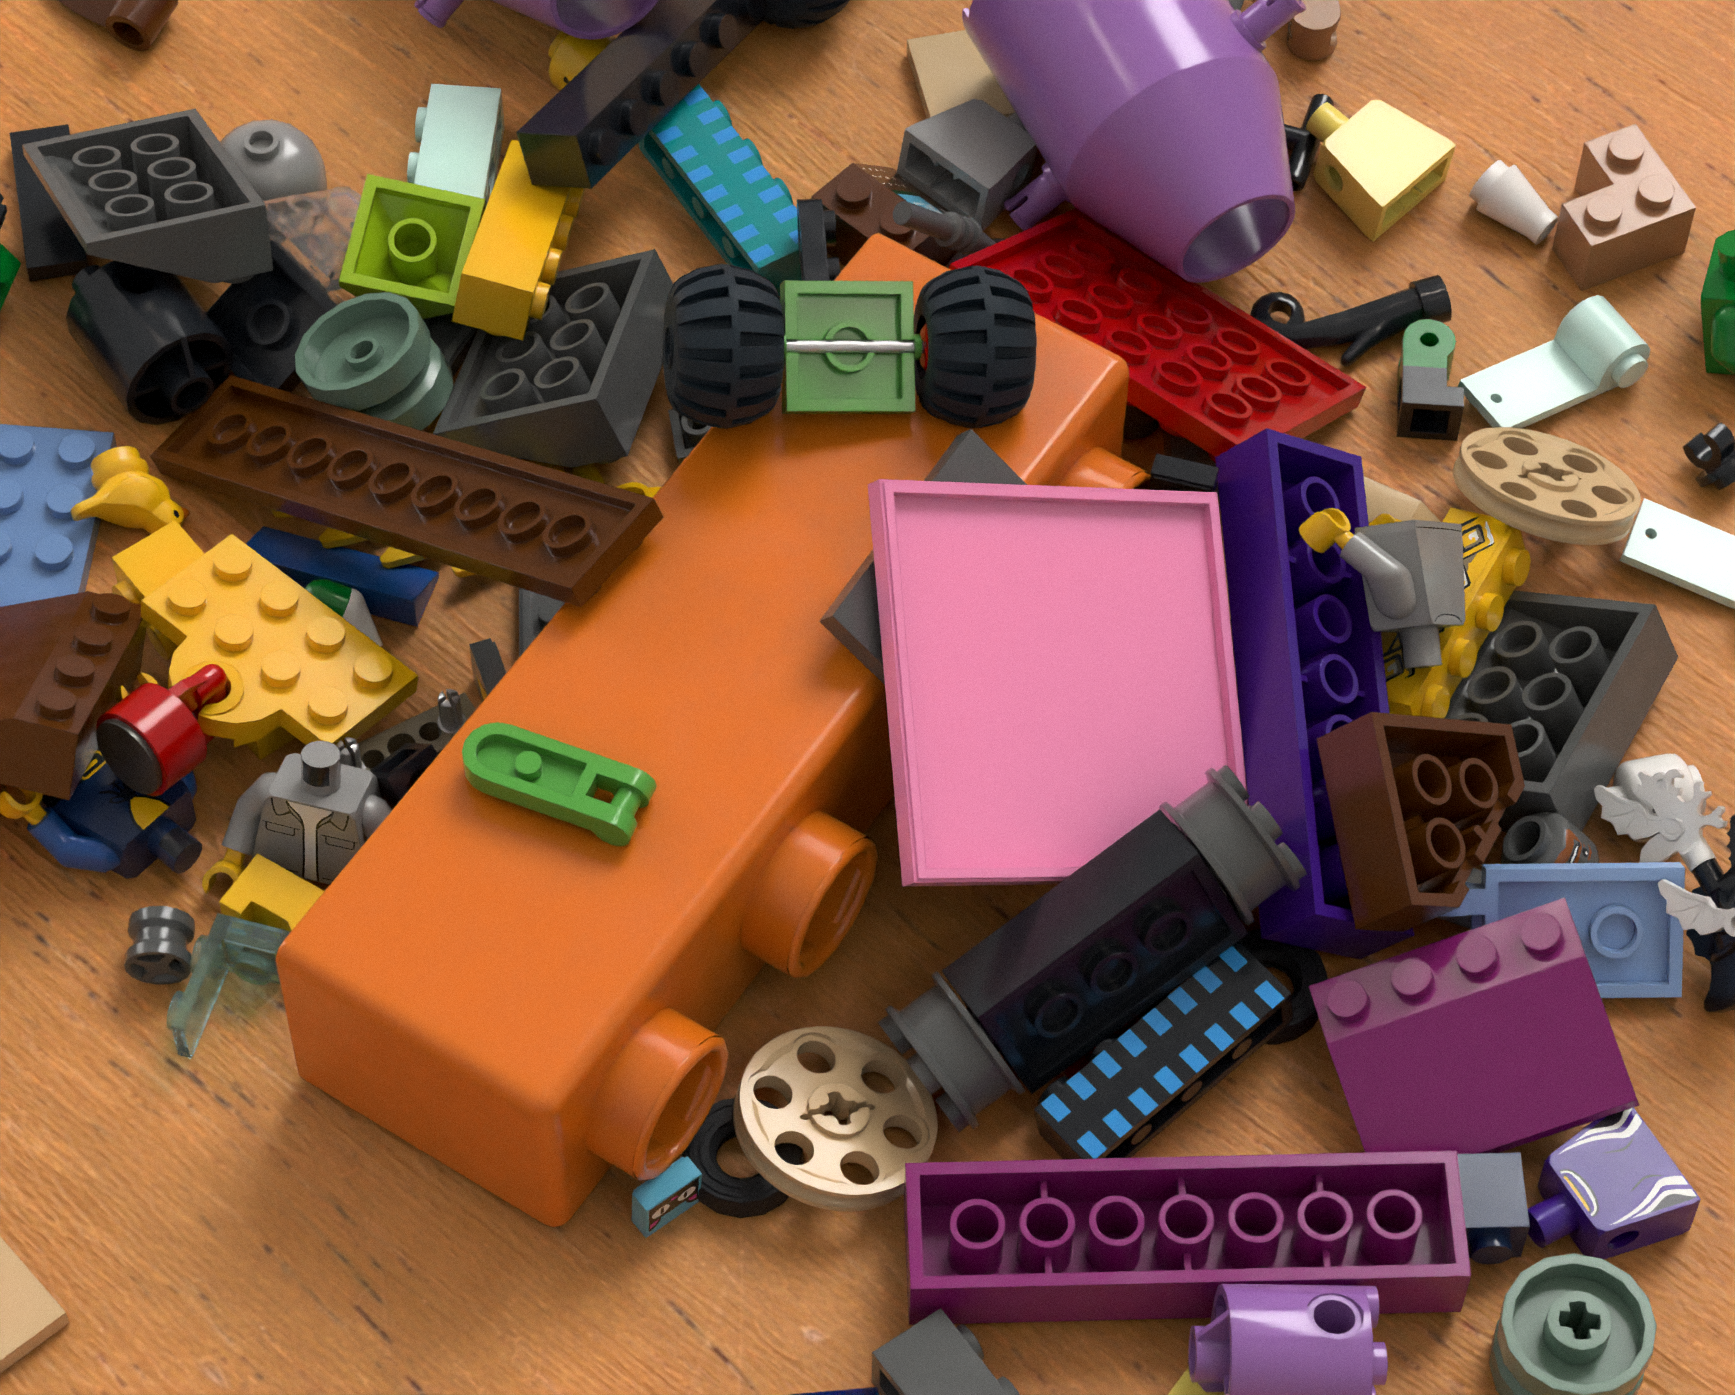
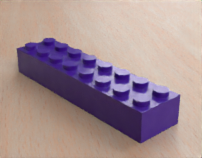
(1300, 665)

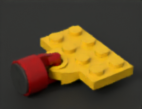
(246, 661)

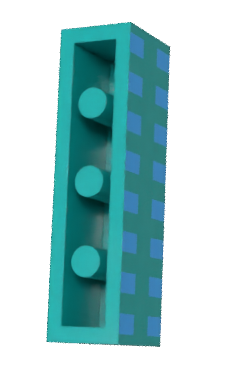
(726, 187)

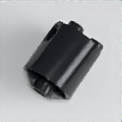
(148, 340)

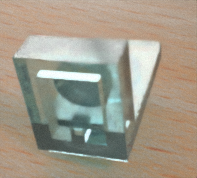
(231, 946)

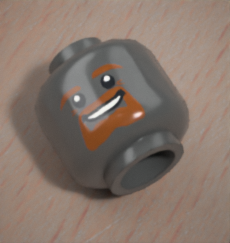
(1547, 839)

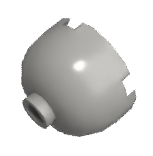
(276, 158)

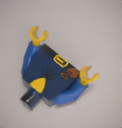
(110, 823)

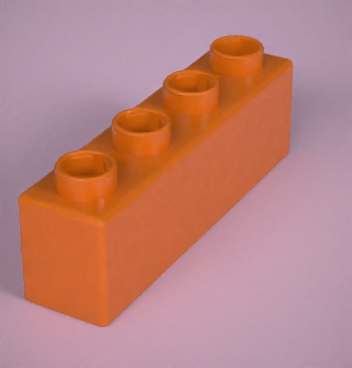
(560, 995)

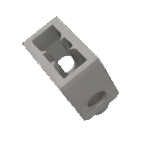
(969, 159)

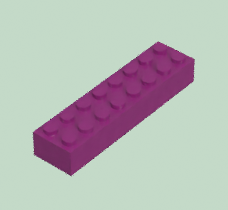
(1169, 1230)

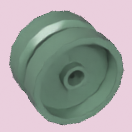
(376, 361)
(1572, 1330)

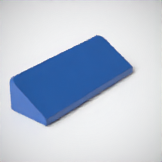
(389, 593)

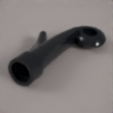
(1363, 324)

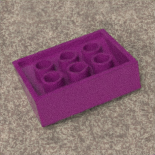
(1476, 1039)

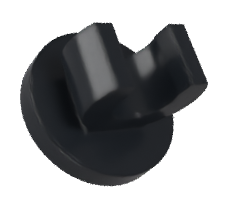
(1714, 455)

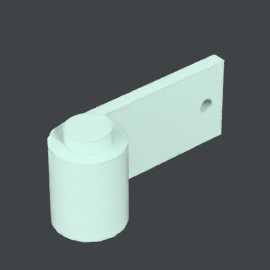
(1586, 358)
(1683, 552)

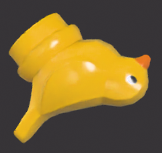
(128, 493)

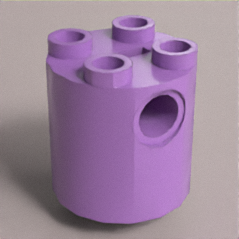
(1289, 1341)

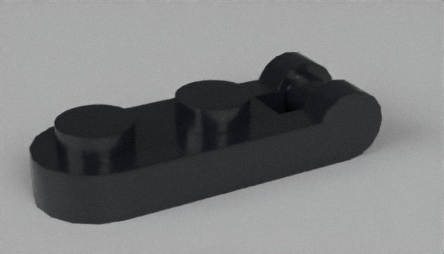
(815, 233)

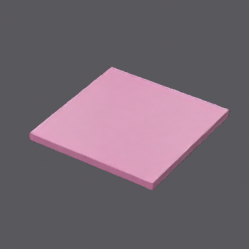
(1047, 669)

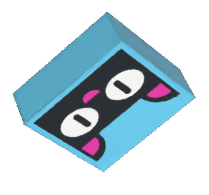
(666, 1196)

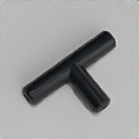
(1303, 144)

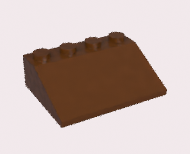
(56, 681)

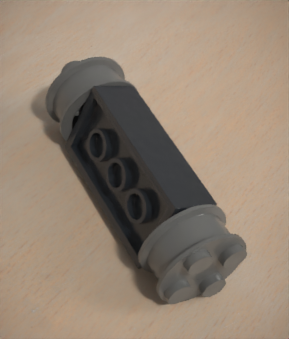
(1095, 949)

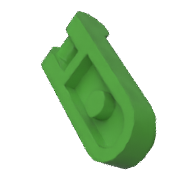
(557, 779)

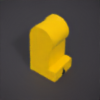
(269, 895)

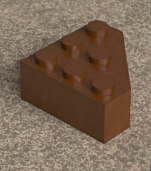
(1415, 810)

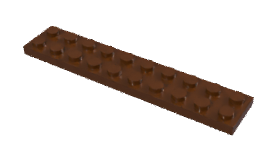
(410, 489)

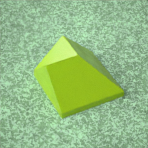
(411, 243)

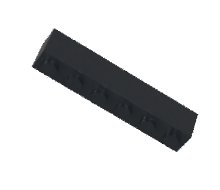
(631, 88)

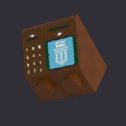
(865, 205)

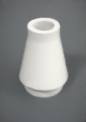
(1512, 201)

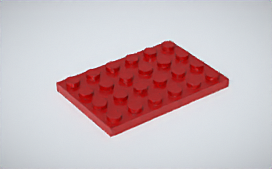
(1188, 352)

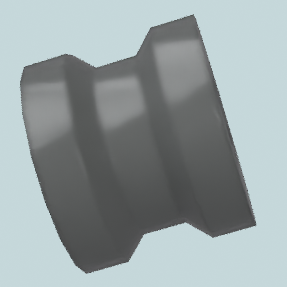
(159, 945)

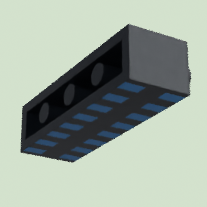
(1165, 1060)

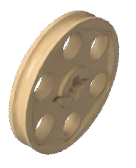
(1546, 486)
(821, 1136)

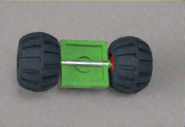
(848, 346)

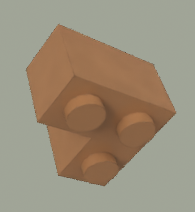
(1626, 211)

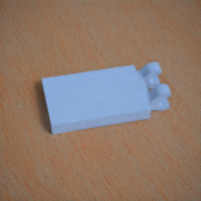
(1615, 908)

